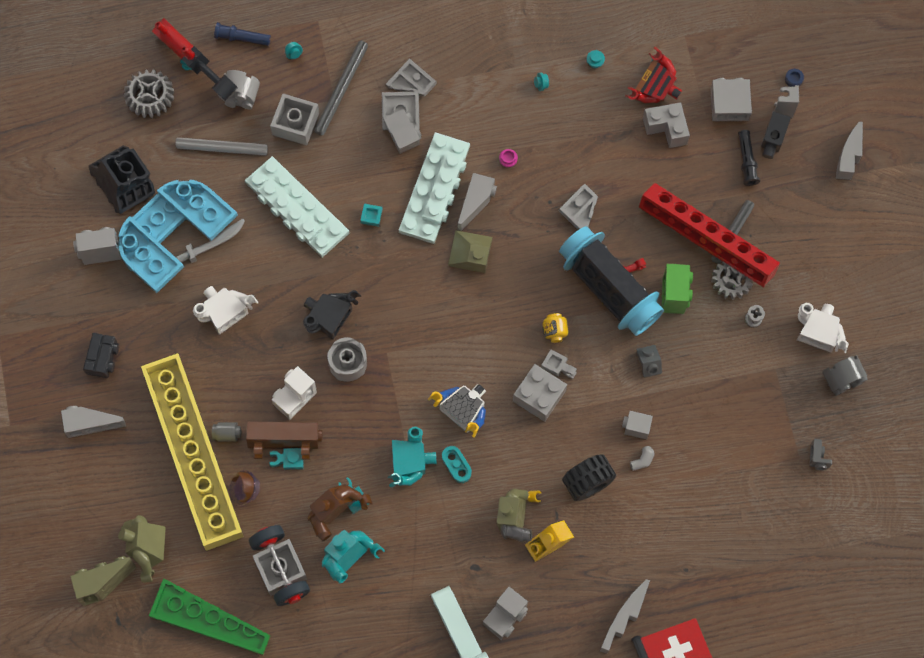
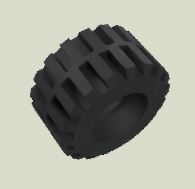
(589, 477)

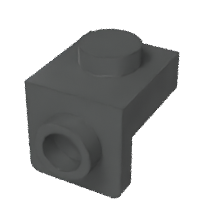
(649, 360)

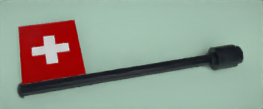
(674, 642)

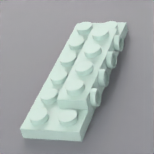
(435, 188)
(296, 207)

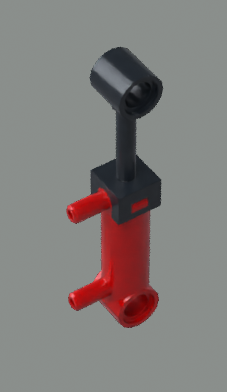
(192, 57)

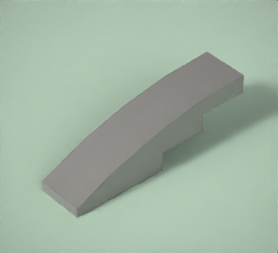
(629, 611)

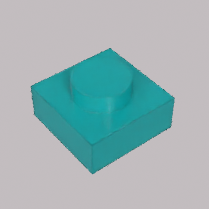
(371, 215)

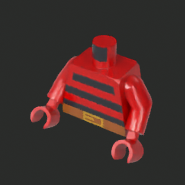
(656, 81)

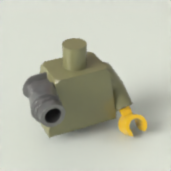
(512, 514)

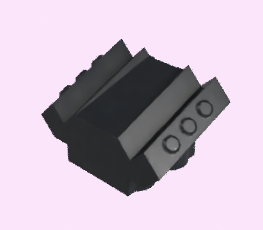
(123, 178)

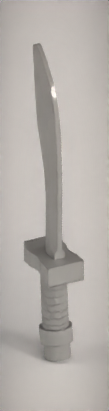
(224, 236)

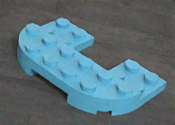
(151, 225)

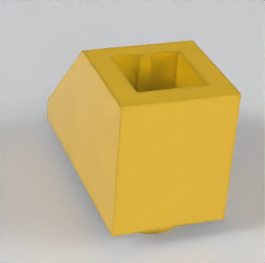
(549, 540)

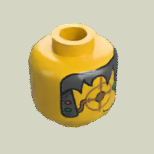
(555, 327)

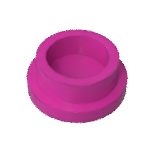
(508, 158)

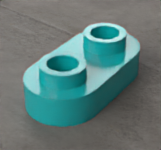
(456, 465)

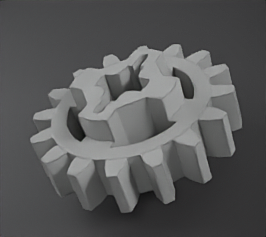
(727, 285)

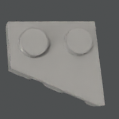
(411, 79)
(580, 207)

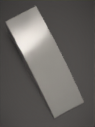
(850, 153)

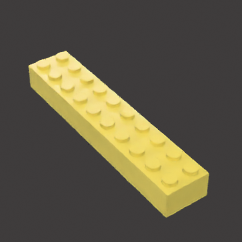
(192, 452)

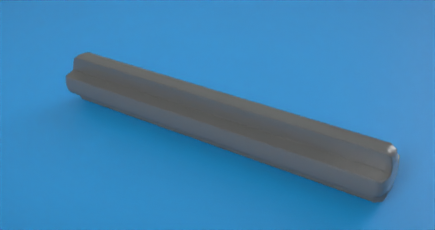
(738, 222)

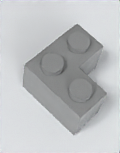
(669, 120)
(402, 130)
(507, 611)

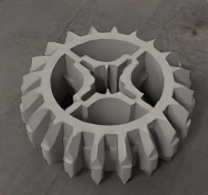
(151, 84)

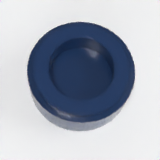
(794, 77)

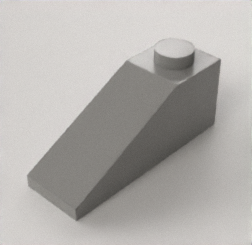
(477, 197)
(83, 421)

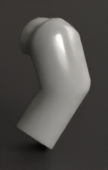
(645, 459)

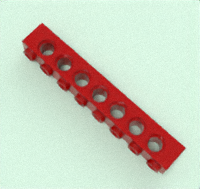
(709, 235)

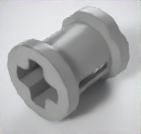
(749, 316)

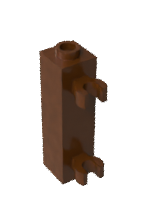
(283, 436)

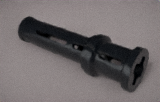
(749, 165)

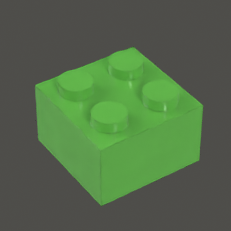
(676, 288)

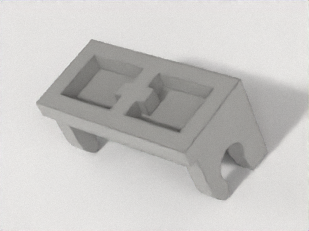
(788, 105)

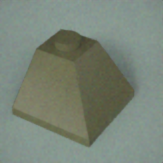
(470, 251)

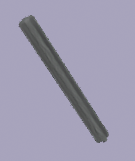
(341, 88)

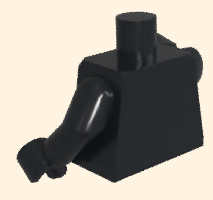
(329, 312)

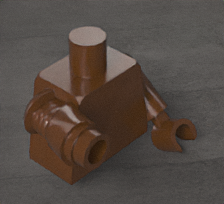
(331, 505)

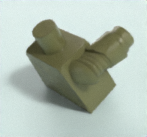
(144, 544)

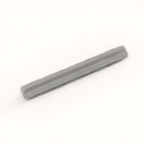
(221, 146)

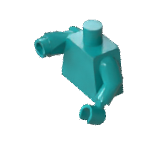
(410, 459)
(345, 551)

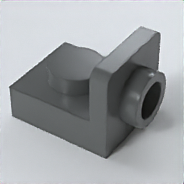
(816, 453)

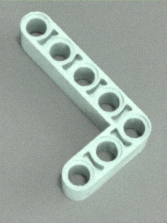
(456, 624)

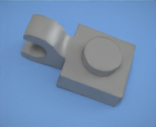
(556, 364)

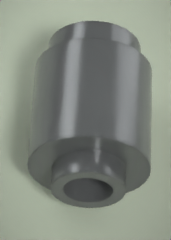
(226, 431)

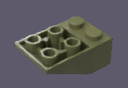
(99, 582)

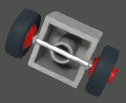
(279, 566)

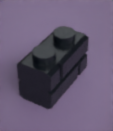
(100, 355)

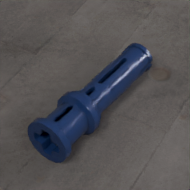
(233, 34)

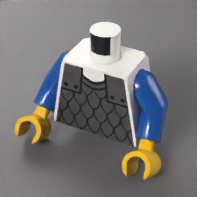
(462, 406)

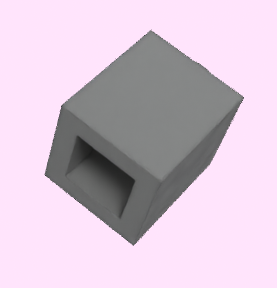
(637, 424)

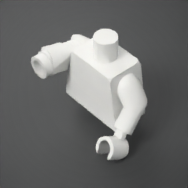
(223, 308)
(821, 328)

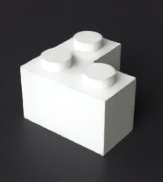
(297, 392)

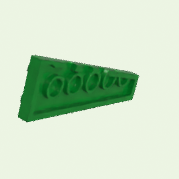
(194, 614)

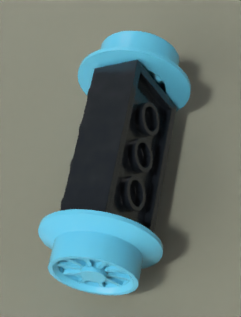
(610, 281)

